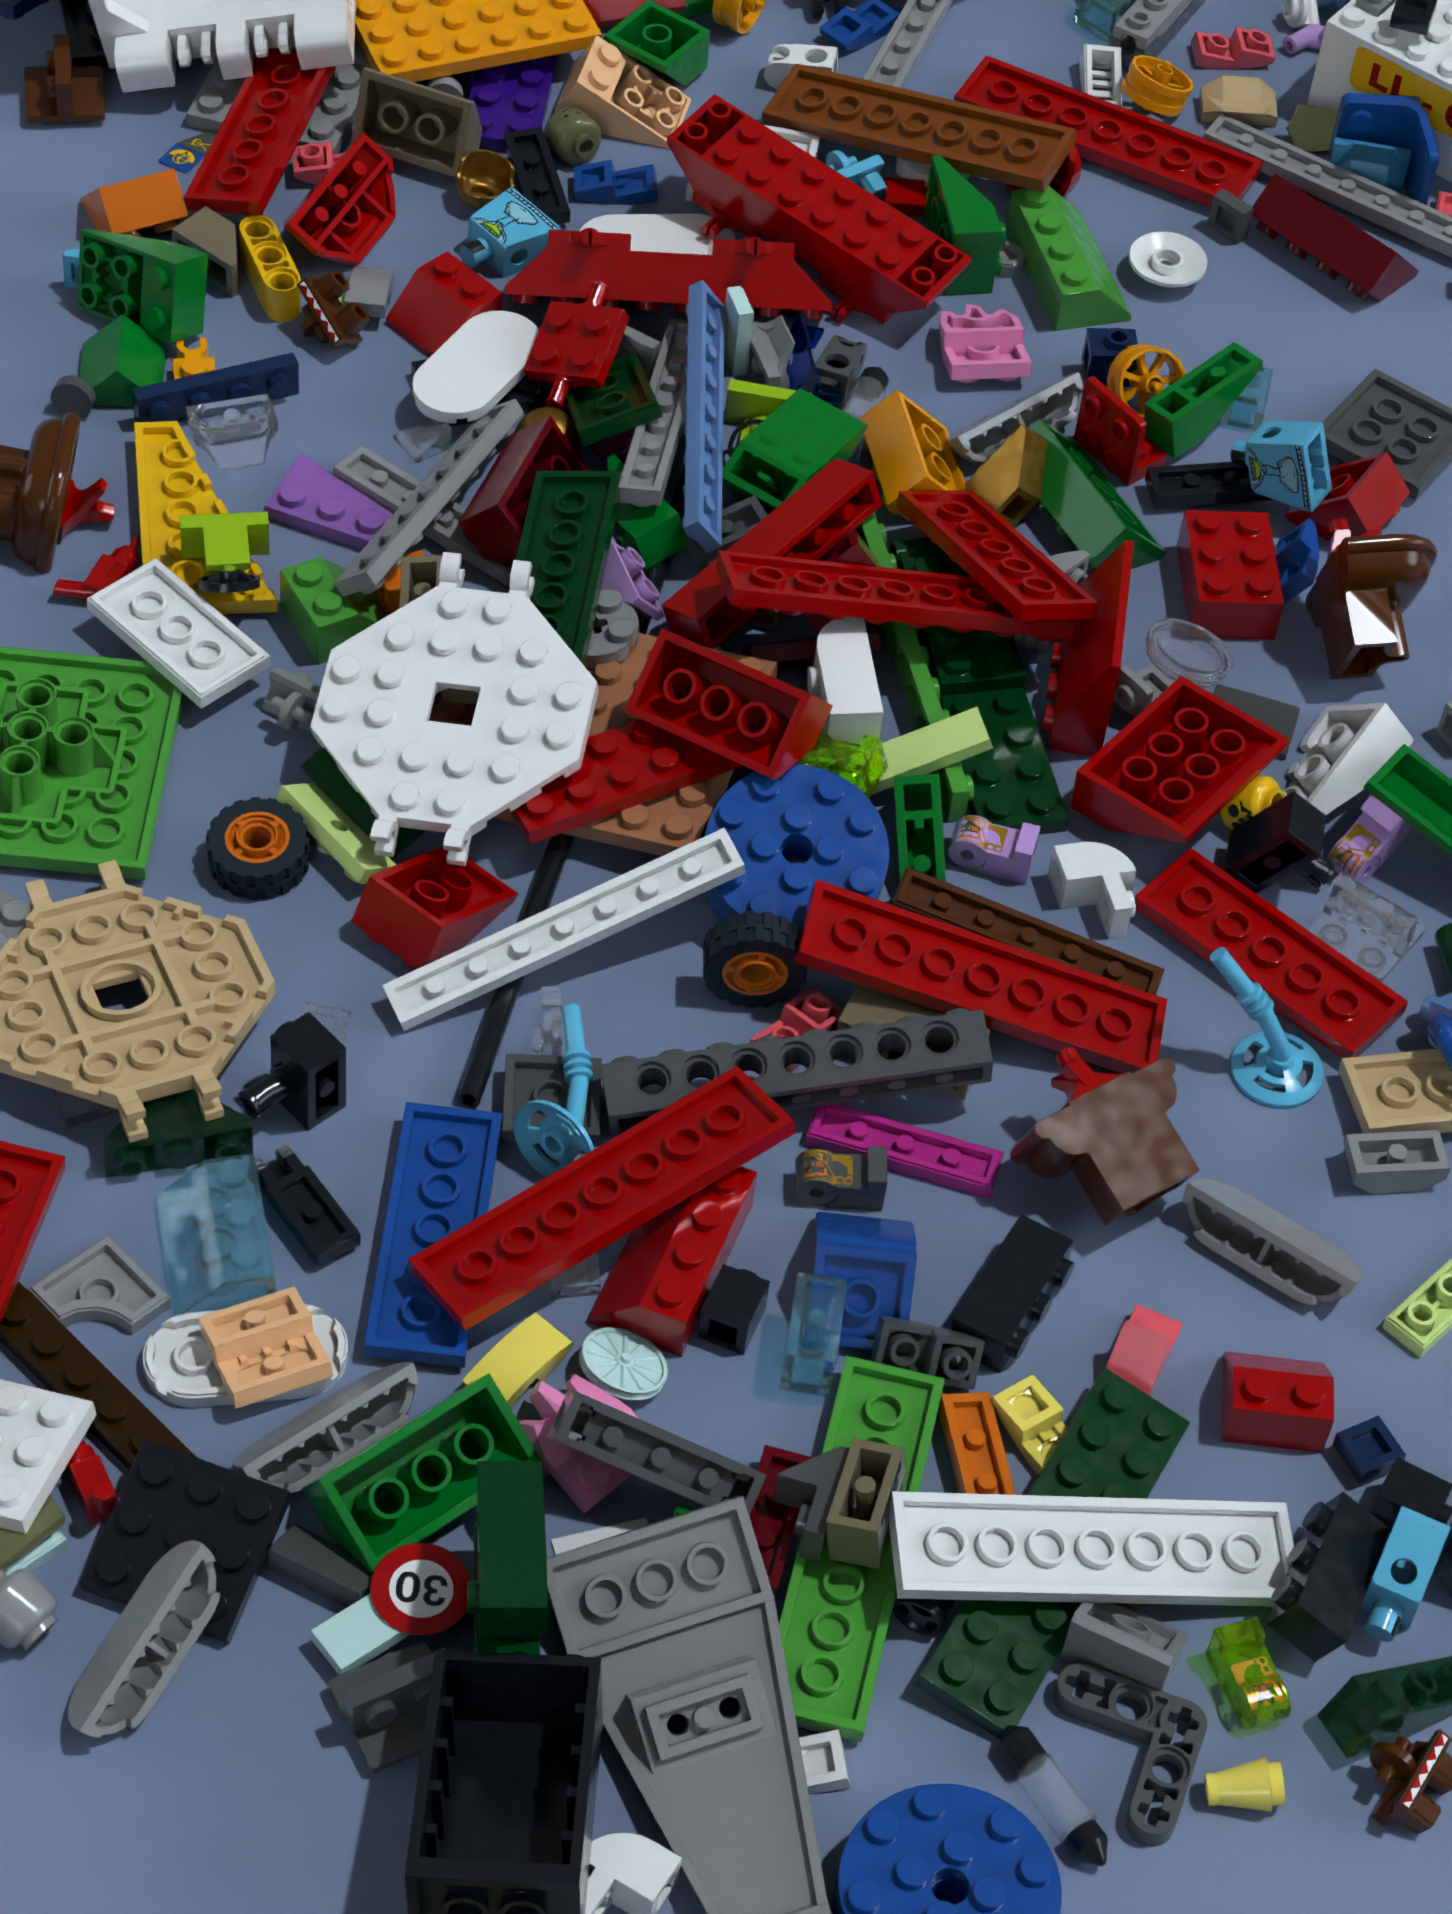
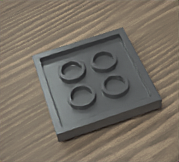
(1393, 419)

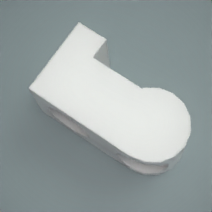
(785, 56)

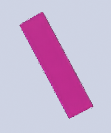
(909, 1148)

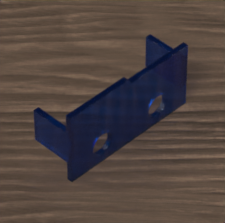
(803, 369)

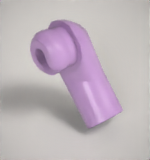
(1307, 37)

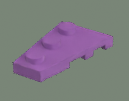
(325, 505)

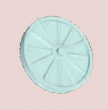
(623, 1363)

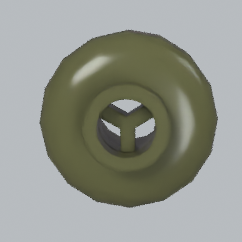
(572, 135)

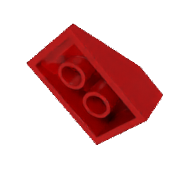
(429, 906)

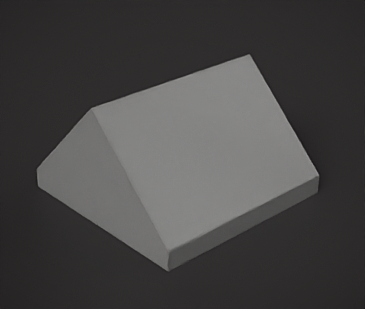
(1123, 1643)

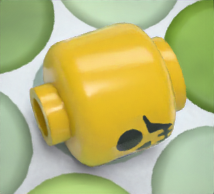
(1251, 800)

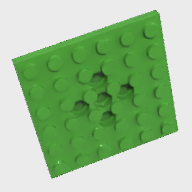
(82, 760)

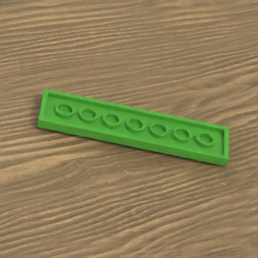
(842, 1610)

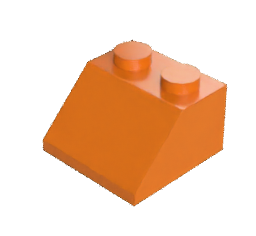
(137, 204)

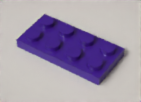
(512, 98)

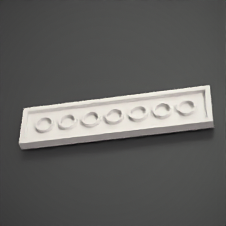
(1088, 1549)

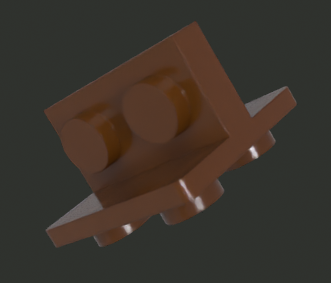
(63, 90)

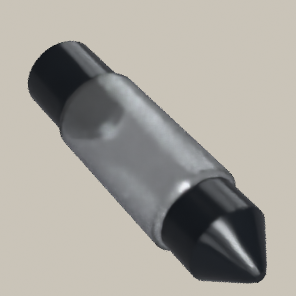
(866, 392)
(1054, 1795)

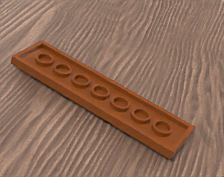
(920, 126)

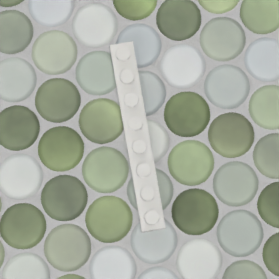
(564, 929)

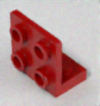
(1115, 434)

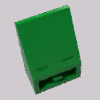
(146, 280)
(790, 449)

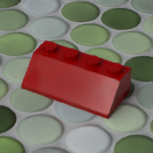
(726, 706)
(674, 1263)

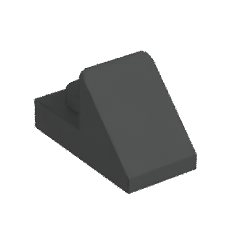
(811, 1489)

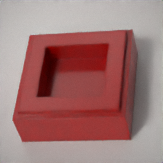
(906, 195)

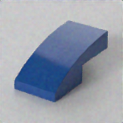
(860, 27)
(604, 185)
(1297, 559)

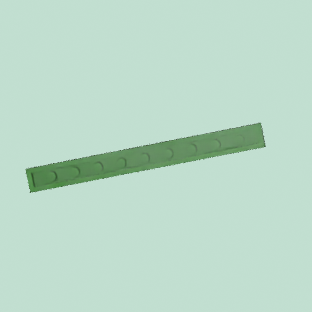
(918, 687)

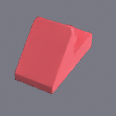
(1143, 1347)

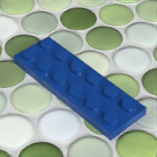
(436, 1188)

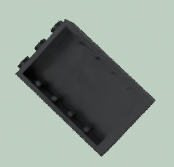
(506, 1785)

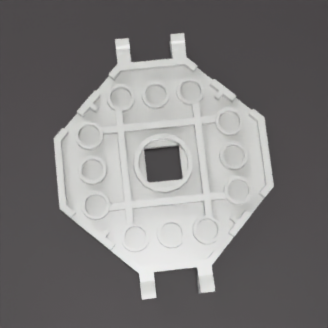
(443, 775)

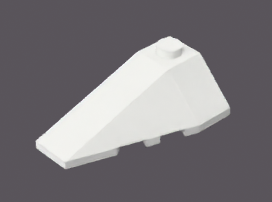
(1345, 752)

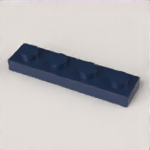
(169, 399)

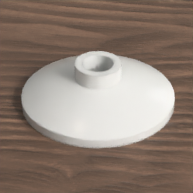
(1168, 259)

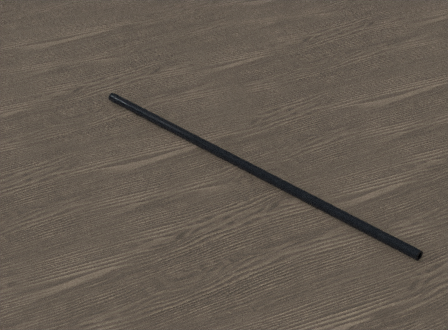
(538, 901)

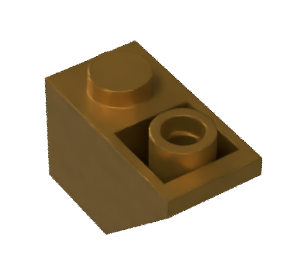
(1013, 475)

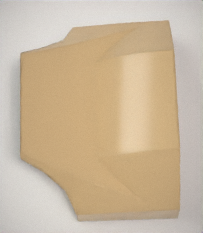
(1240, 98)

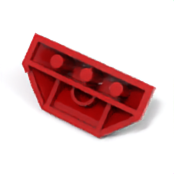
(347, 205)

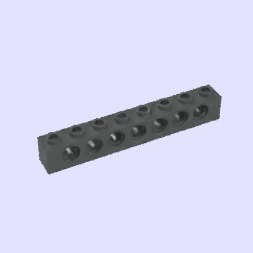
(823, 1082)

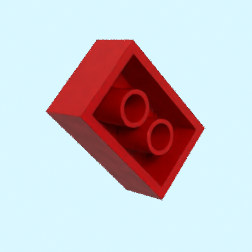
(1230, 573)

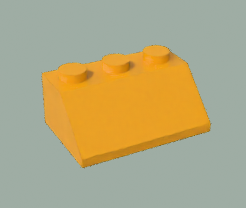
(909, 450)

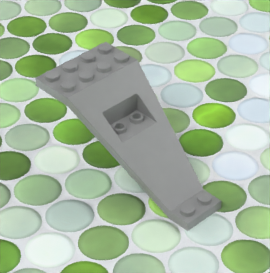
(678, 1628)

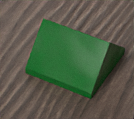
(119, 360)

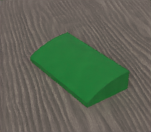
(1416, 794)

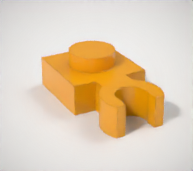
(192, 361)

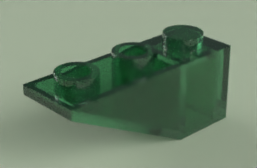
(1389, 1705)

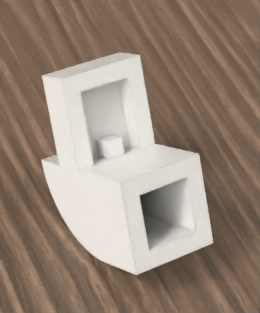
(1095, 876)
(630, 1874)

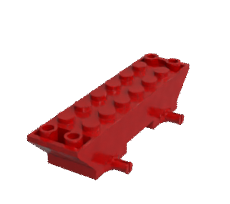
(772, 188)
(588, 256)

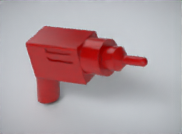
(104, 573)
(91, 1484)

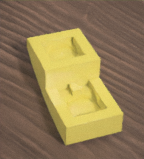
(522, 1356)
(1031, 1420)

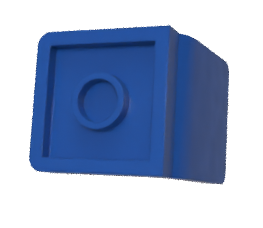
(1395, 123)
(879, 1269)

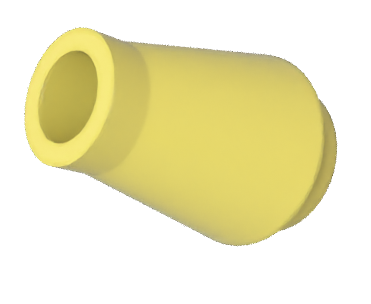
(1247, 1786)

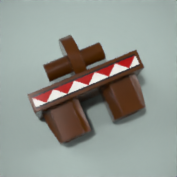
(326, 314)
(1405, 1772)

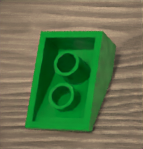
(966, 221)

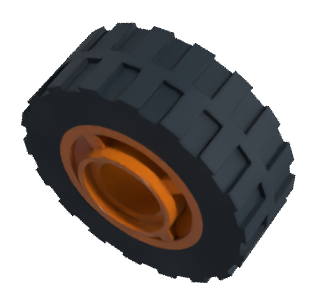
(258, 848)
(752, 959)

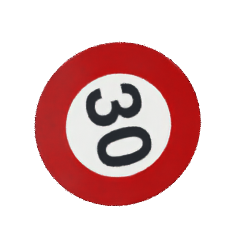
(420, 1589)

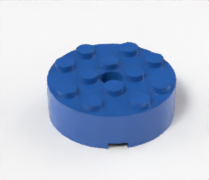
(802, 817)
(946, 1847)

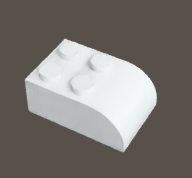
(846, 680)

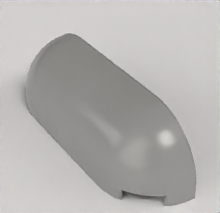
(1050, 403)
(1268, 1243)
(332, 1429)
(147, 1643)

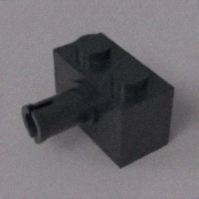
(1278, 843)
(304, 1075)

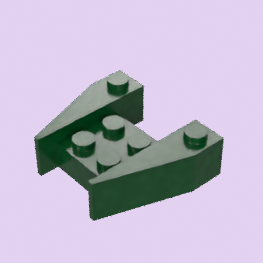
(509, 1558)

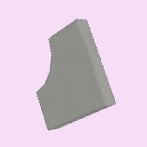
(102, 1286)

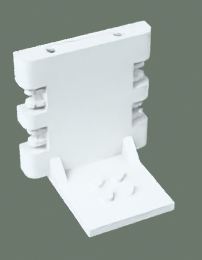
(151, 35)

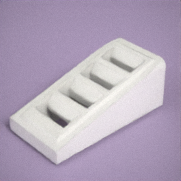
(1101, 58)

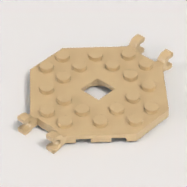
(200, 983)

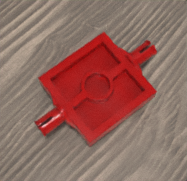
(576, 344)

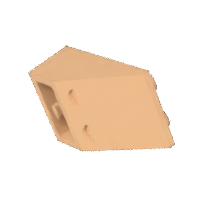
(623, 96)

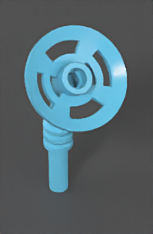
(1278, 1060)
(562, 1130)

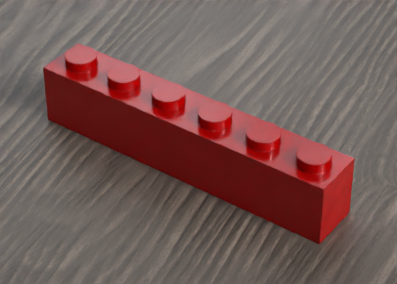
(798, 528)

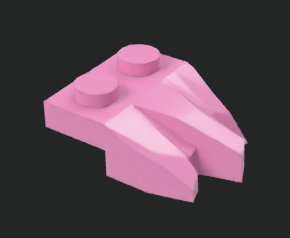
(983, 345)
(579, 1474)

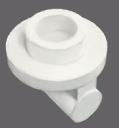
(1300, 13)

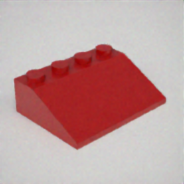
(1090, 662)
(1174, 765)

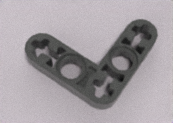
(1152, 1729)

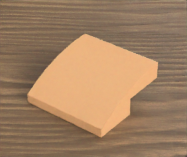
(265, 1347)

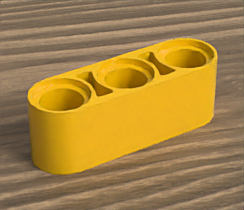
(270, 268)

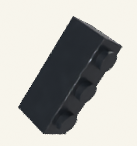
(1015, 1290)
(1327, 1576)

